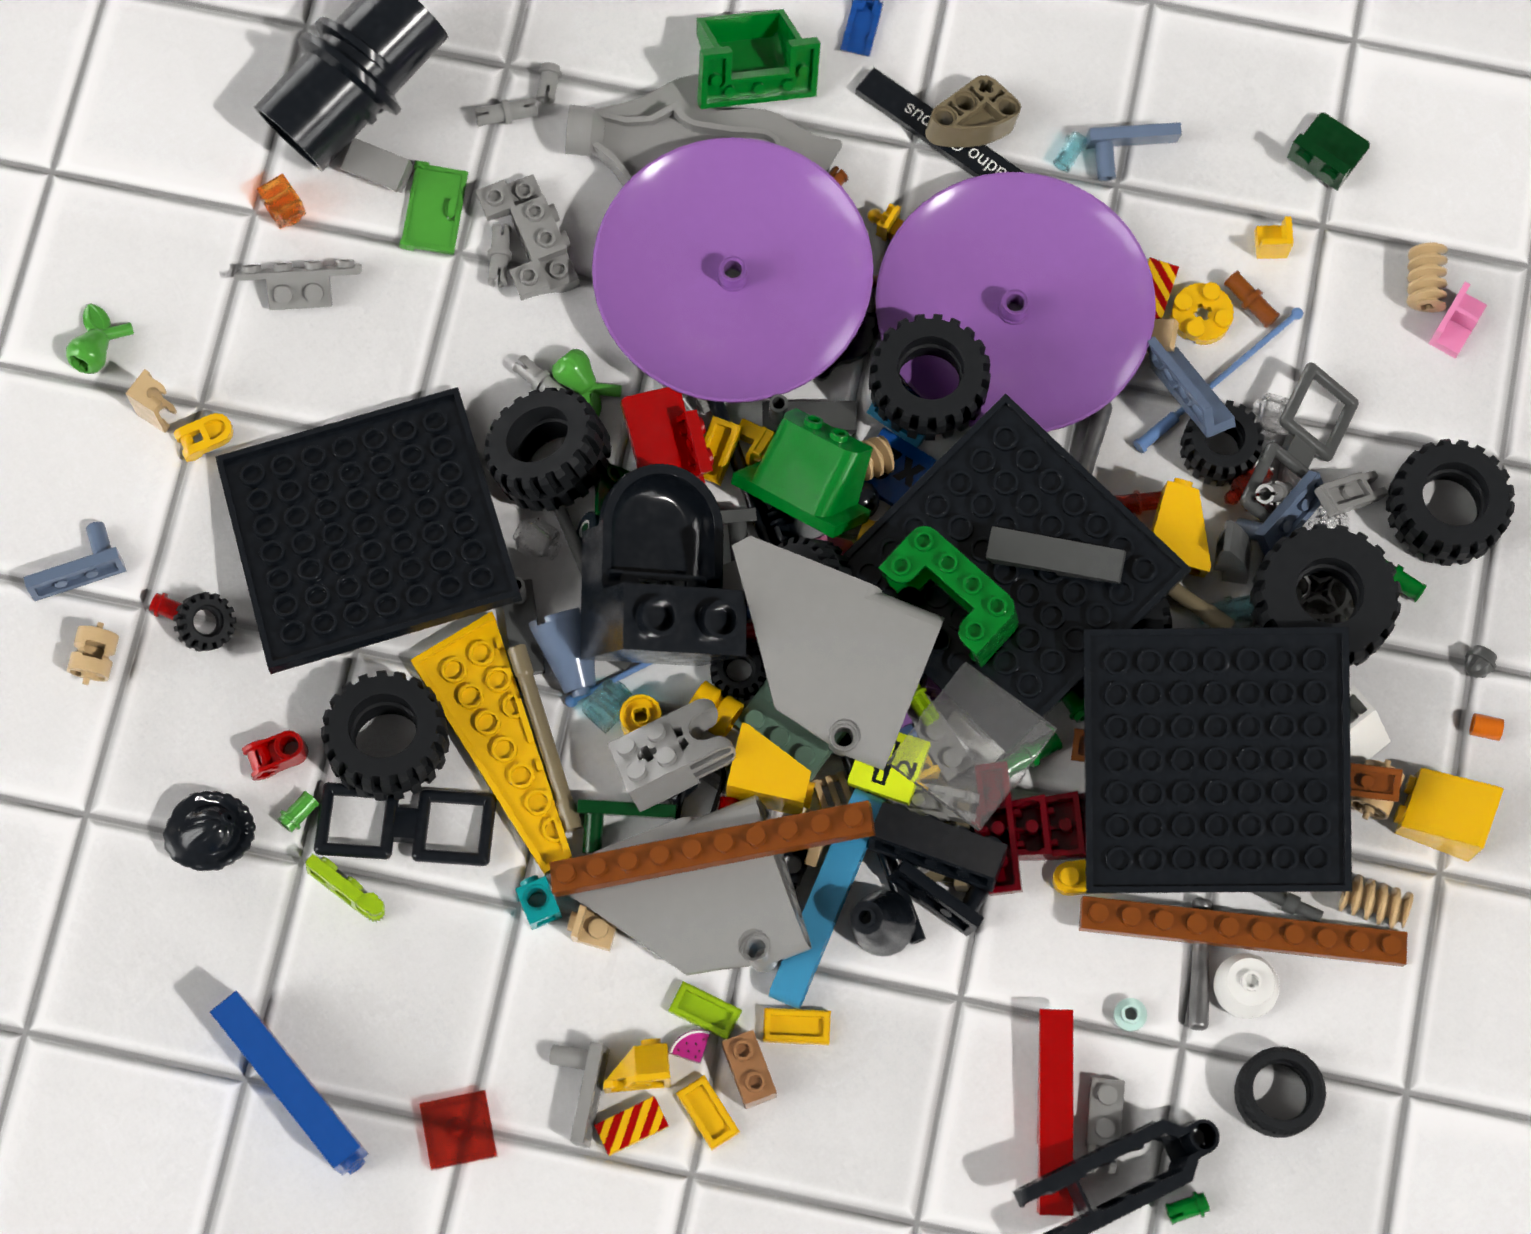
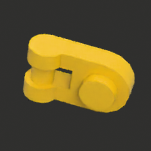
(215, 430)
(1070, 878)

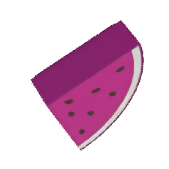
(691, 1045)

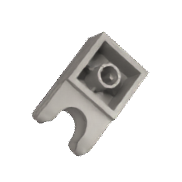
(668, 755)

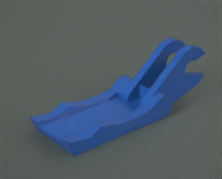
(862, 27)

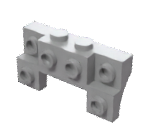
(535, 223)

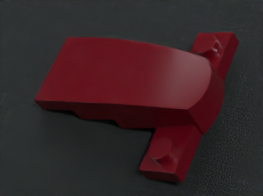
(1036, 831)

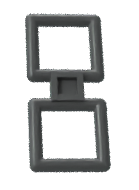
(1299, 444)

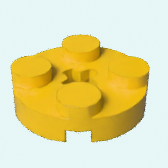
(1205, 296)

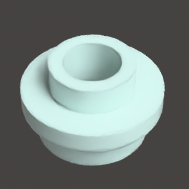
(1123, 1022)

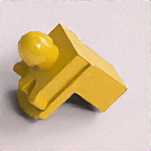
(886, 222)
(758, 438)

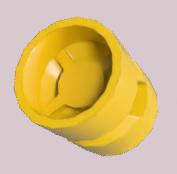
(728, 708)
(638, 712)

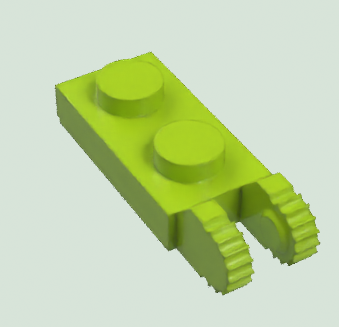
(346, 889)

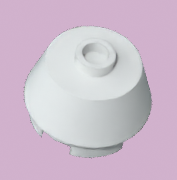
(1246, 986)

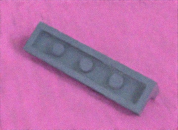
(1190, 389)

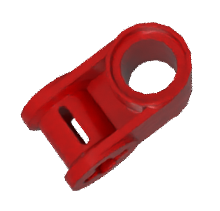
(272, 754)

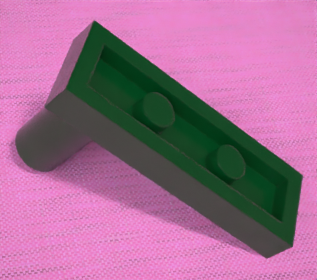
(595, 813)

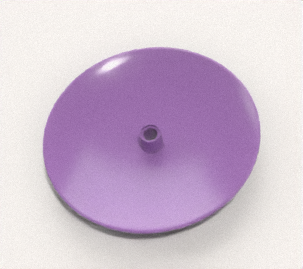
(744, 210)
(1032, 245)

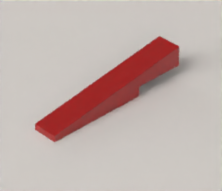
(1055, 1104)

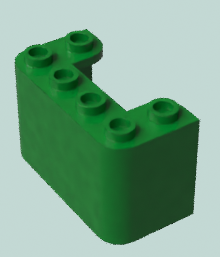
(930, 557)

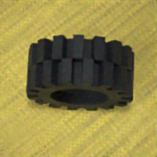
(186, 627)
(745, 688)

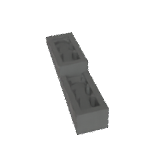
(1055, 555)

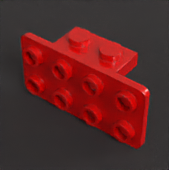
(666, 432)

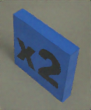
(909, 468)

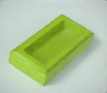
(705, 1010)

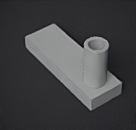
(594, 1065)

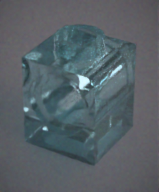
(605, 704)

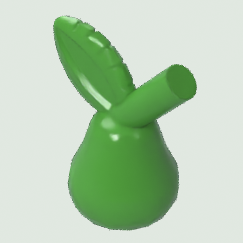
(89, 351)
(576, 373)

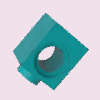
(542, 915)

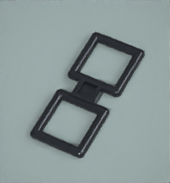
(408, 826)

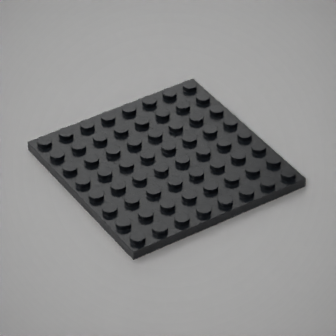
(1022, 480)
(366, 530)
(1217, 760)

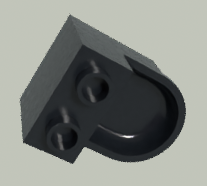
(658, 575)

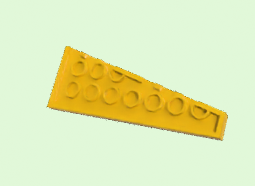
(488, 716)

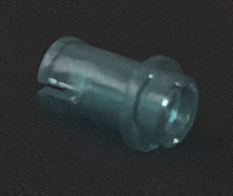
(1070, 151)

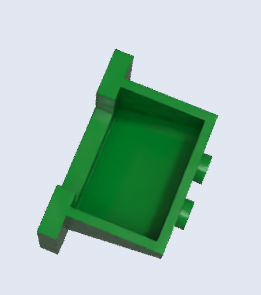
(754, 60)
(811, 474)

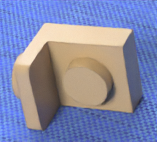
(591, 929)

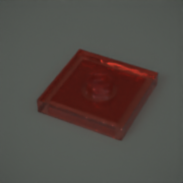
(458, 1130)

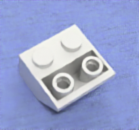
(1366, 729)

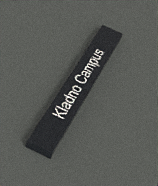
(914, 116)

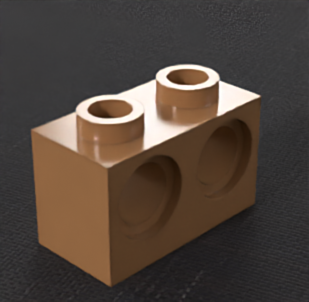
(749, 1069)

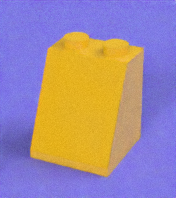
(1182, 526)
(769, 773)
(1447, 812)

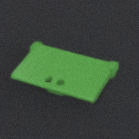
(433, 198)

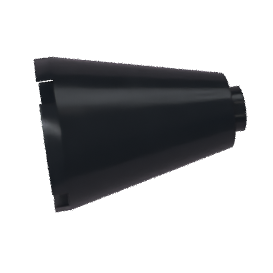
(883, 923)

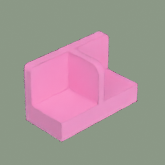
(1458, 323)

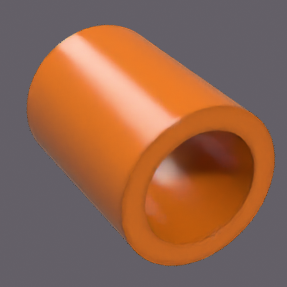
(1486, 727)

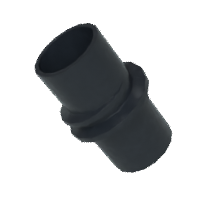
(349, 75)

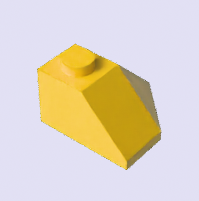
(641, 1069)

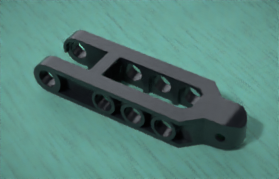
(1182, 1144)

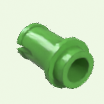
(298, 811)

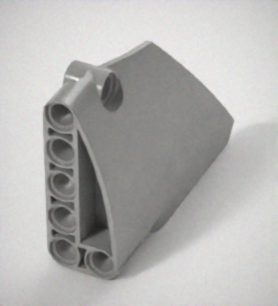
(835, 648)
(710, 914)

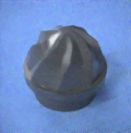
(1480, 661)

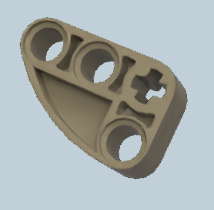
(974, 115)

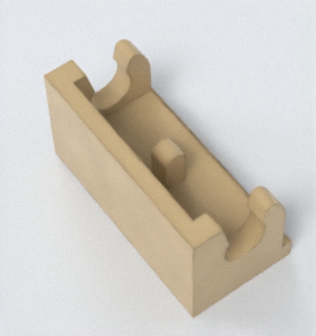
(147, 400)

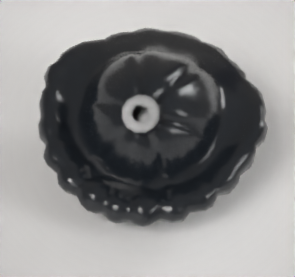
(209, 831)

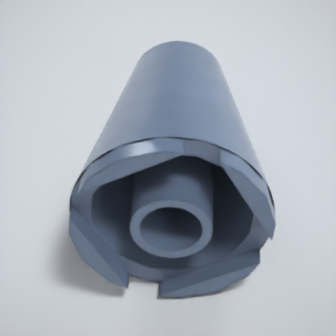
(560, 644)

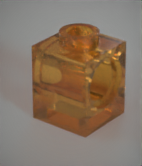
(281, 201)

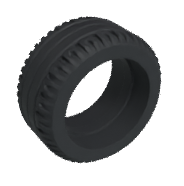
(1307, 1071)

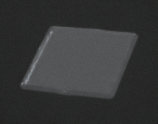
(972, 746)

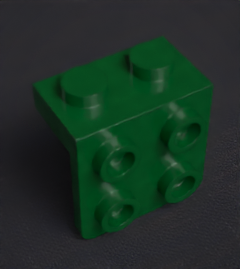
(1328, 150)

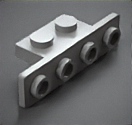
(299, 286)

